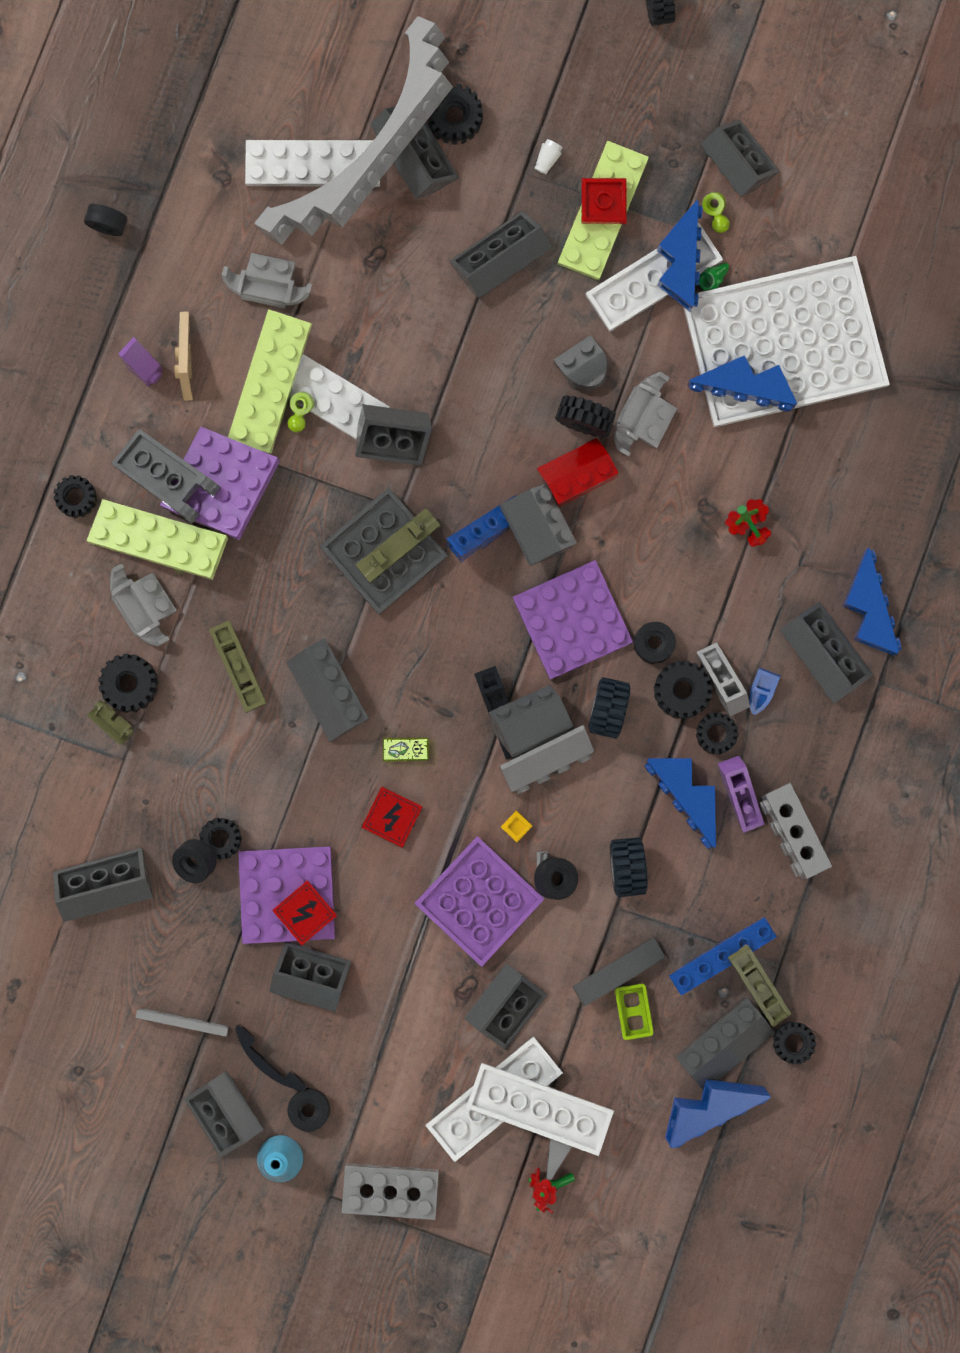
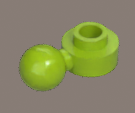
(720, 222)
(296, 422)

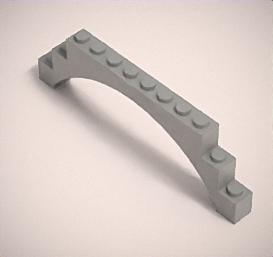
(343, 195)

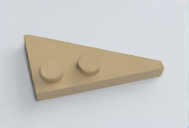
(183, 355)

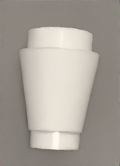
(548, 156)

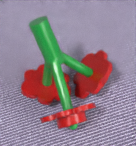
(747, 517)
(545, 1190)

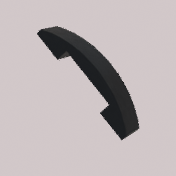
(492, 694)
(246, 1040)

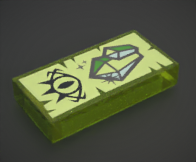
(405, 749)

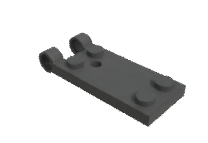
(157, 467)

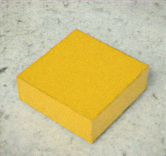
(516, 826)

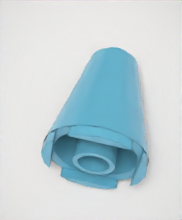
(286, 1152)

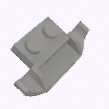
(266, 282)
(644, 415)
(141, 604)

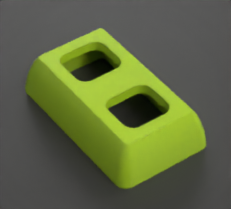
(626, 1012)

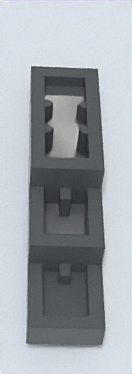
(618, 972)

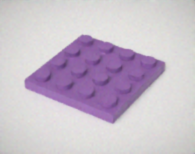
(239, 472)
(572, 620)
(270, 878)
(479, 901)

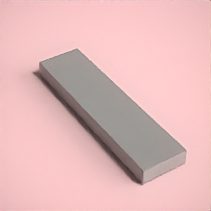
(183, 1022)

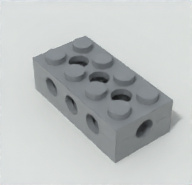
(806, 837)
(378, 1202)

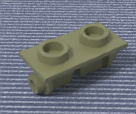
(114, 726)

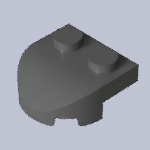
(584, 365)

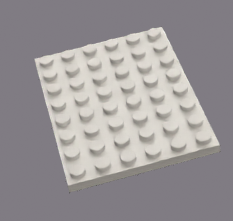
(803, 320)

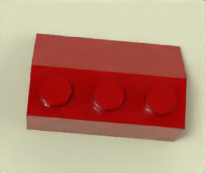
(578, 472)

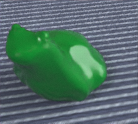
(713, 276)

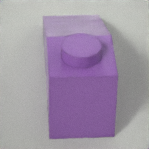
(140, 362)
(741, 793)

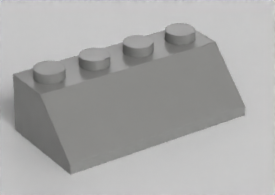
(547, 759)

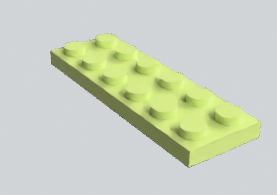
(591, 244)
(269, 381)
(157, 539)

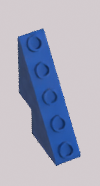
(681, 250)
(739, 381)
(478, 534)
(867, 599)
(694, 801)
(716, 959)
(718, 1104)

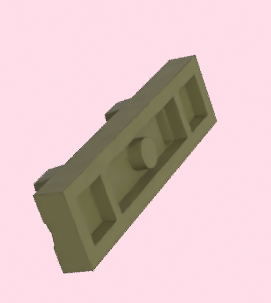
(398, 545)
(237, 666)
(759, 985)

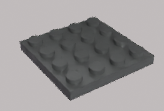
(368, 531)

